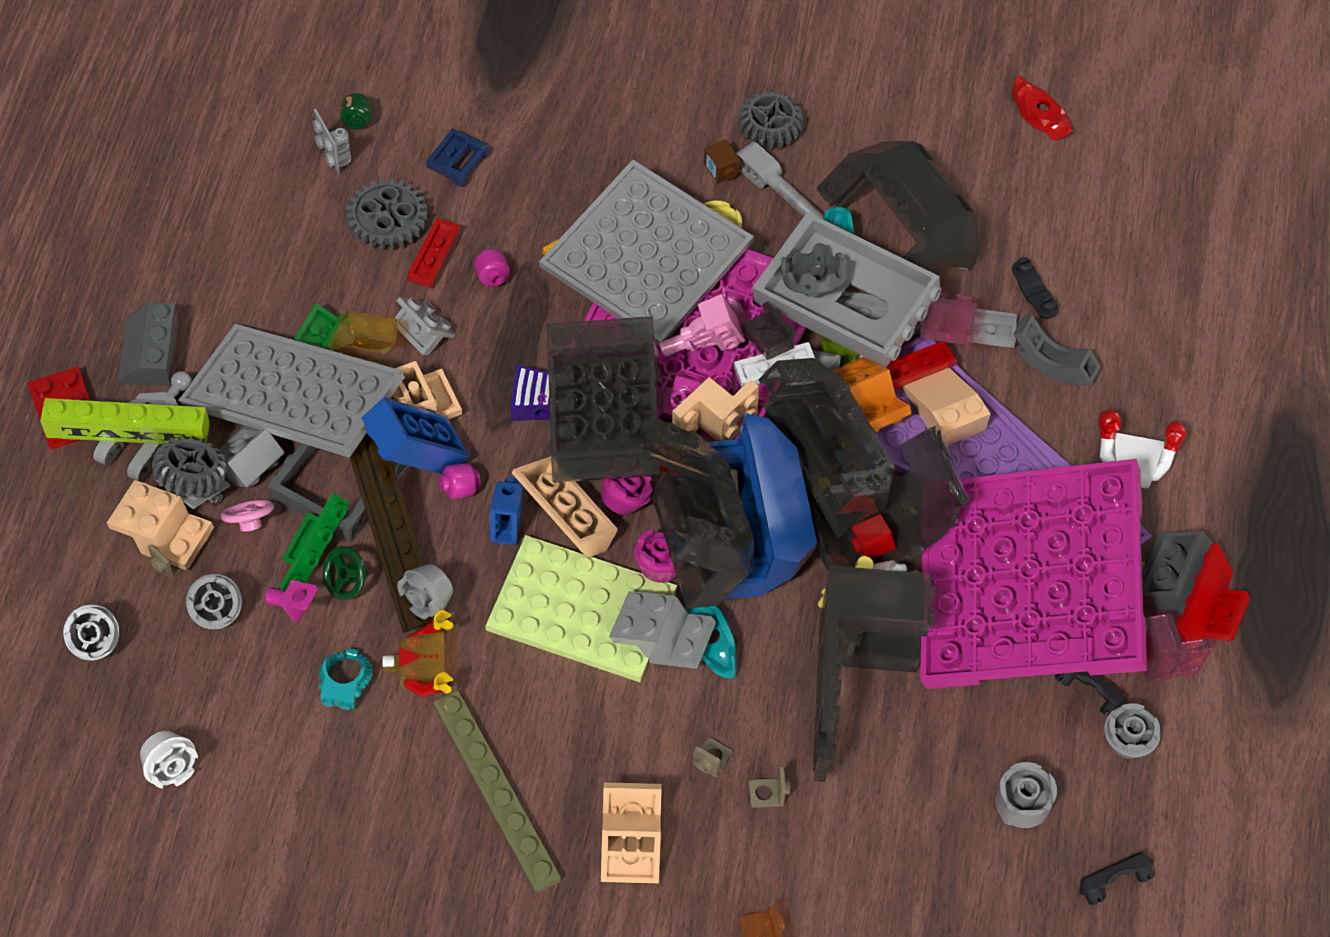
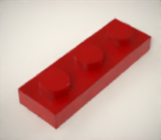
(433, 253)
(920, 364)

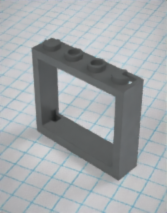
(348, 527)

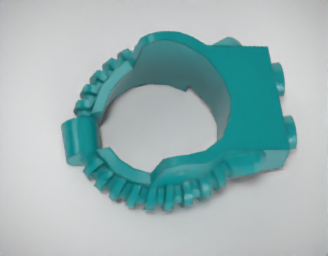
(343, 694)

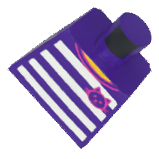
(530, 395)

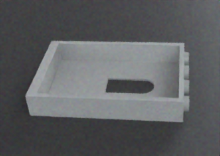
(894, 280)

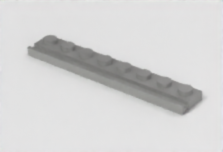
(989, 326)

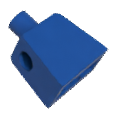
(506, 501)

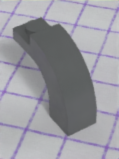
(1053, 360)

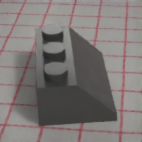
(149, 345)
(1172, 570)

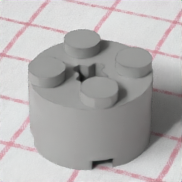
(1025, 795)

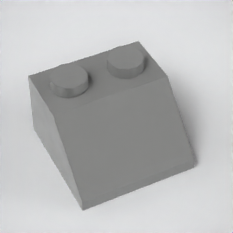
(249, 455)

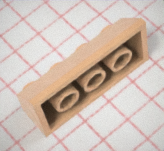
(568, 507)

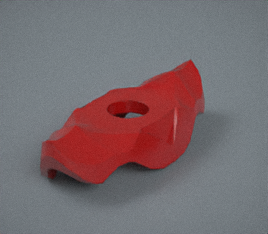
(1052, 121)

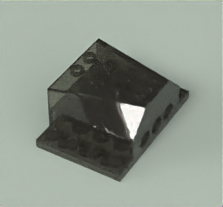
(602, 398)

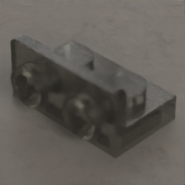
(769, 332)

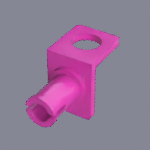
(683, 386)
(293, 599)

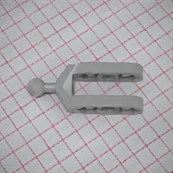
(142, 462)

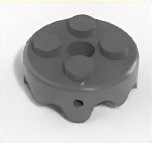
(814, 275)

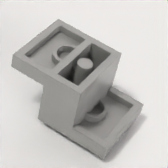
(662, 629)

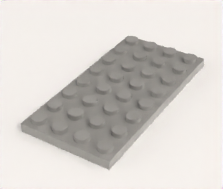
(291, 389)

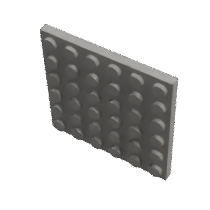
(646, 250)

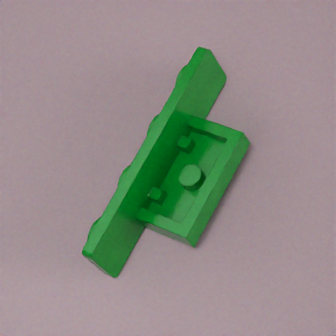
(312, 540)

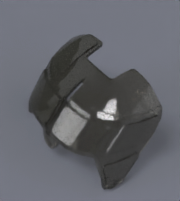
(931, 496)

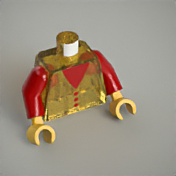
(423, 659)

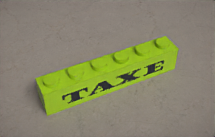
(122, 421)

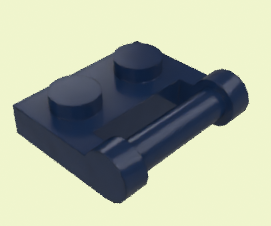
(451, 152)

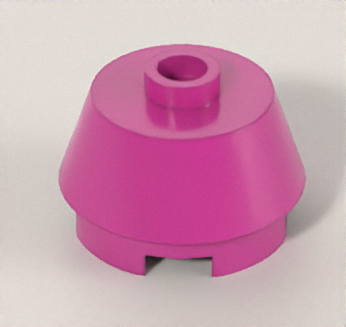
(626, 494)
(654, 557)

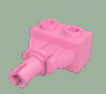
(715, 326)

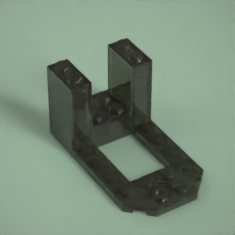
(870, 624)

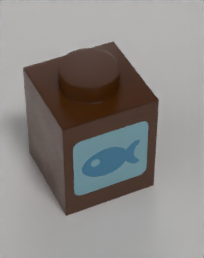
(721, 161)

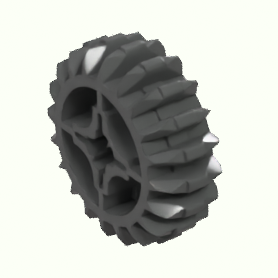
(771, 119)
(189, 467)

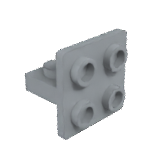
(421, 324)

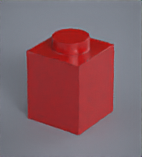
(872, 537)

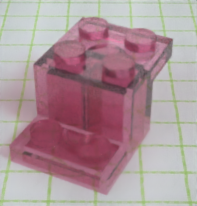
(949, 320)
(1167, 653)

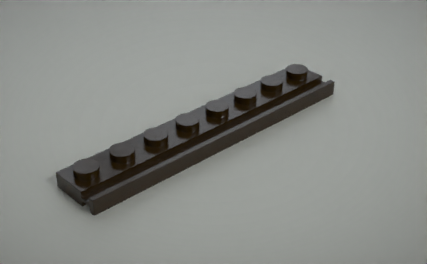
(389, 524)

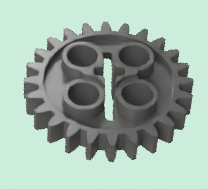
(378, 227)

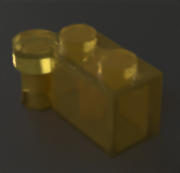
(364, 332)

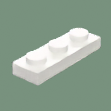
(756, 366)

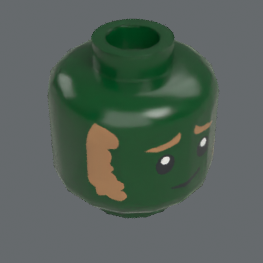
(357, 109)

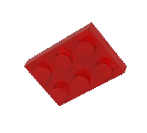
(61, 385)

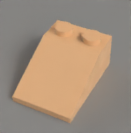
(950, 404)

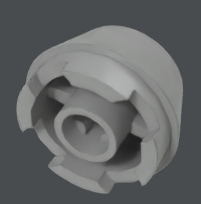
(426, 590)
(213, 601)
(91, 632)
(1132, 731)

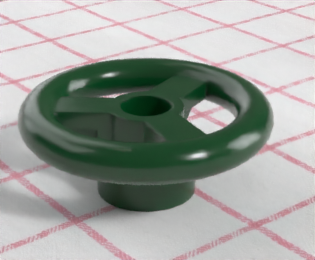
(346, 573)

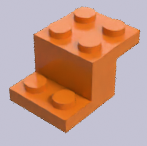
(874, 392)

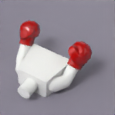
(1152, 455)

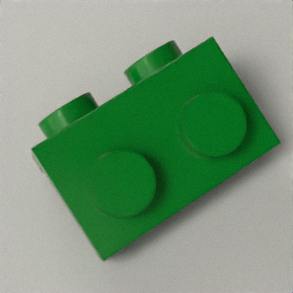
(318, 327)

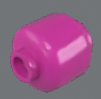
(491, 266)
(459, 480)

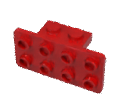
(1212, 608)

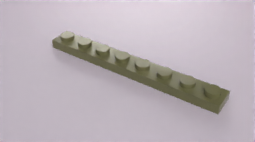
(497, 792)

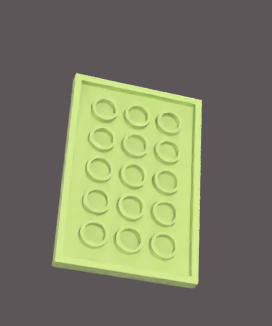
(570, 606)

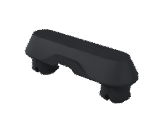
(1033, 288)
(1113, 697)
(1092, 885)

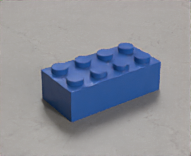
(414, 436)

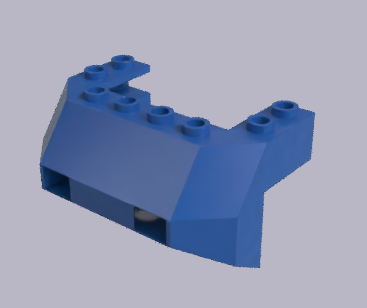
(773, 502)

